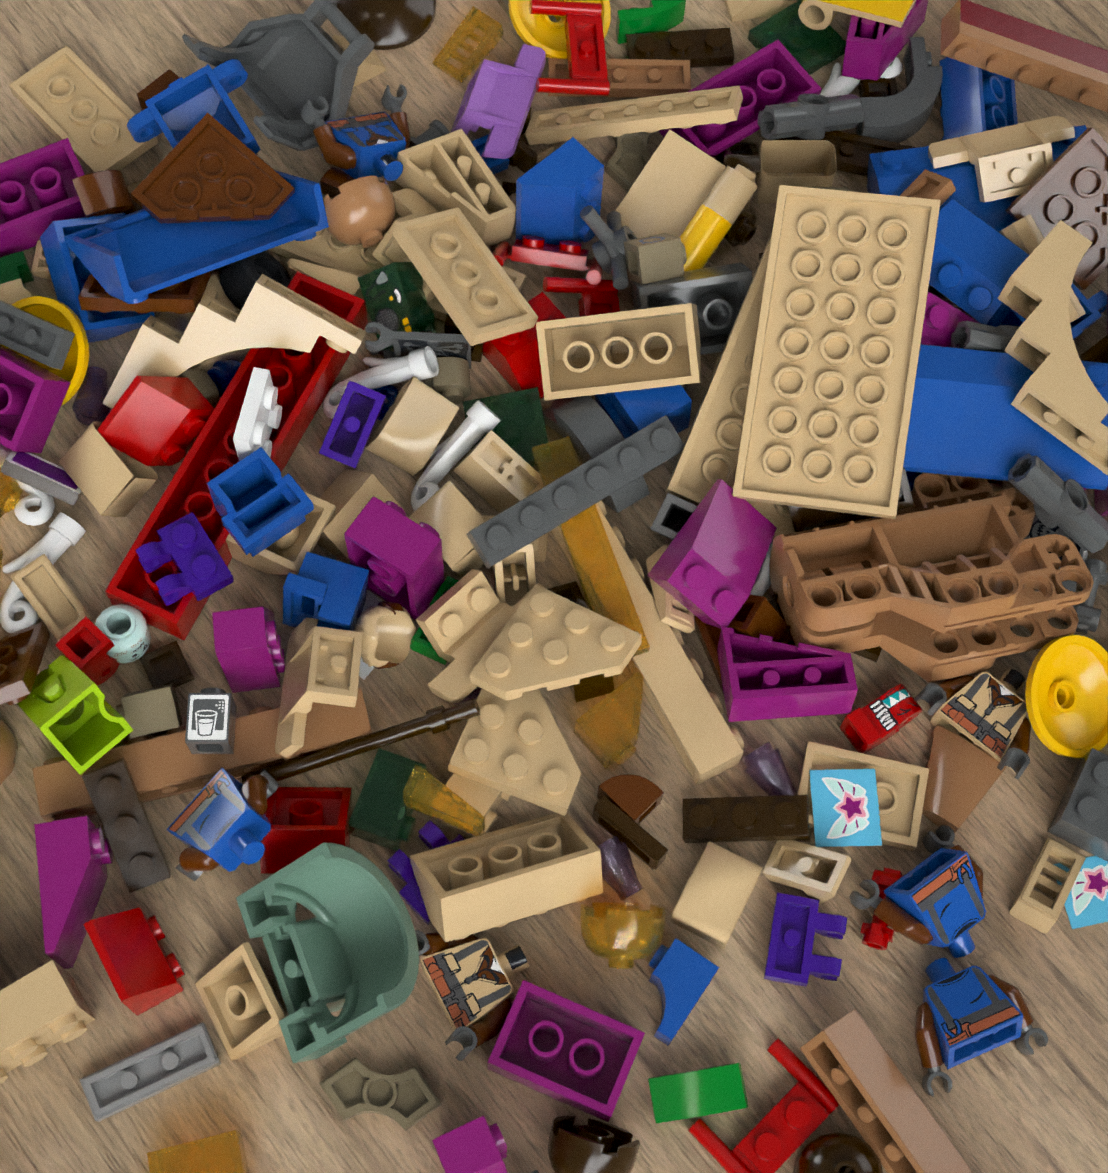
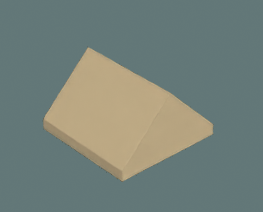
(350, 495)
(241, 1002)

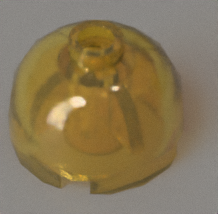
(622, 931)

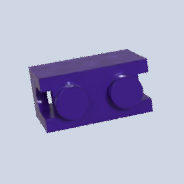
(352, 424)

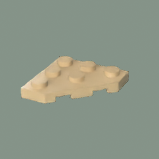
(553, 647)
(518, 751)

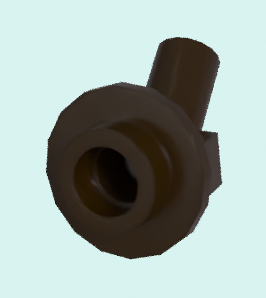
(742, 229)

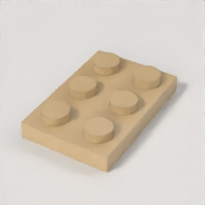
(899, 789)

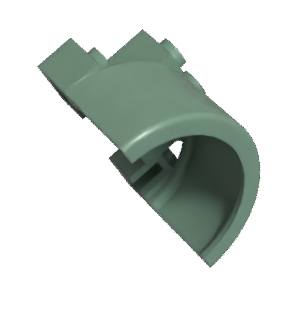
(349, 957)

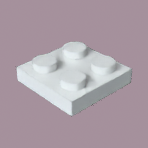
(257, 415)

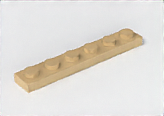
(635, 115)

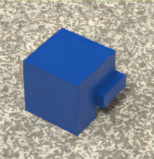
(640, 408)
(258, 502)
(326, 592)

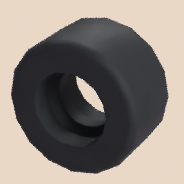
(240, 276)

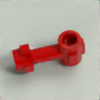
(877, 932)

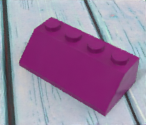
(764, 79)

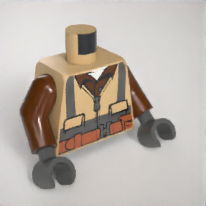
(984, 714)
(470, 985)

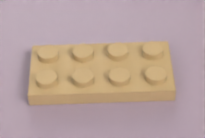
(82, 108)
(464, 276)

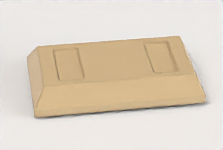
(50, 596)

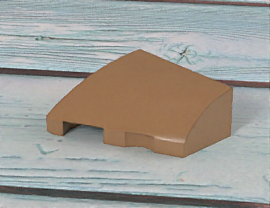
(956, 778)

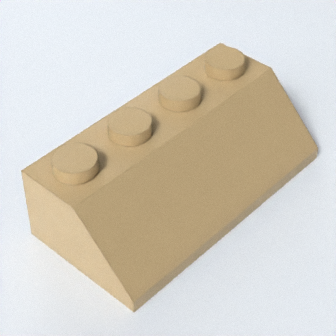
(620, 351)
(507, 875)

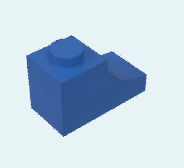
(681, 980)

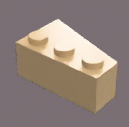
(454, 175)

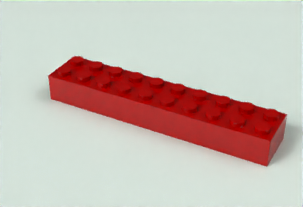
(302, 385)

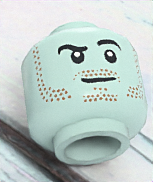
(126, 630)

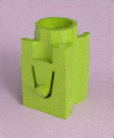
(74, 714)

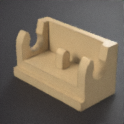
(498, 473)

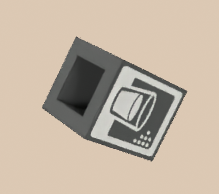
(211, 722)

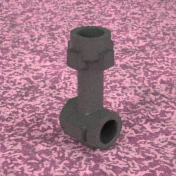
(1087, 614)

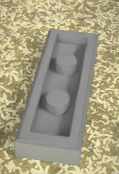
(150, 1072)

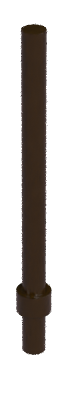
(435, 720)

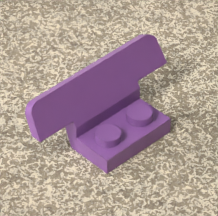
(500, 100)

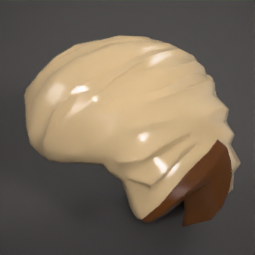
(386, 634)

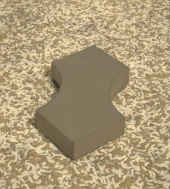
(629, 158)
(399, 1096)

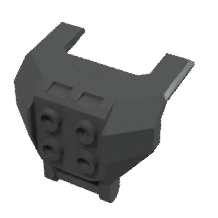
(293, 62)

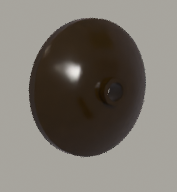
(390, 22)

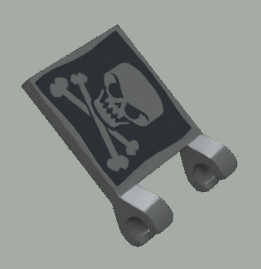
(403, 342)

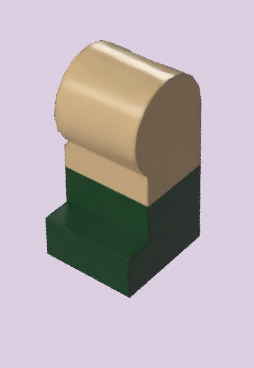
(13, 276)

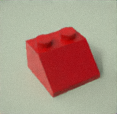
(518, 354)
(156, 419)
(302, 821)
(135, 958)

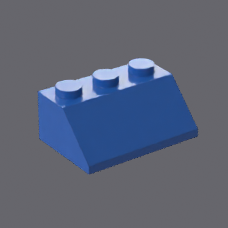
(974, 99)
(556, 192)
(973, 263)
(70, 276)

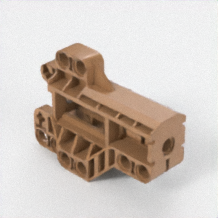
(945, 620)

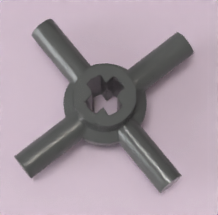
(610, 248)

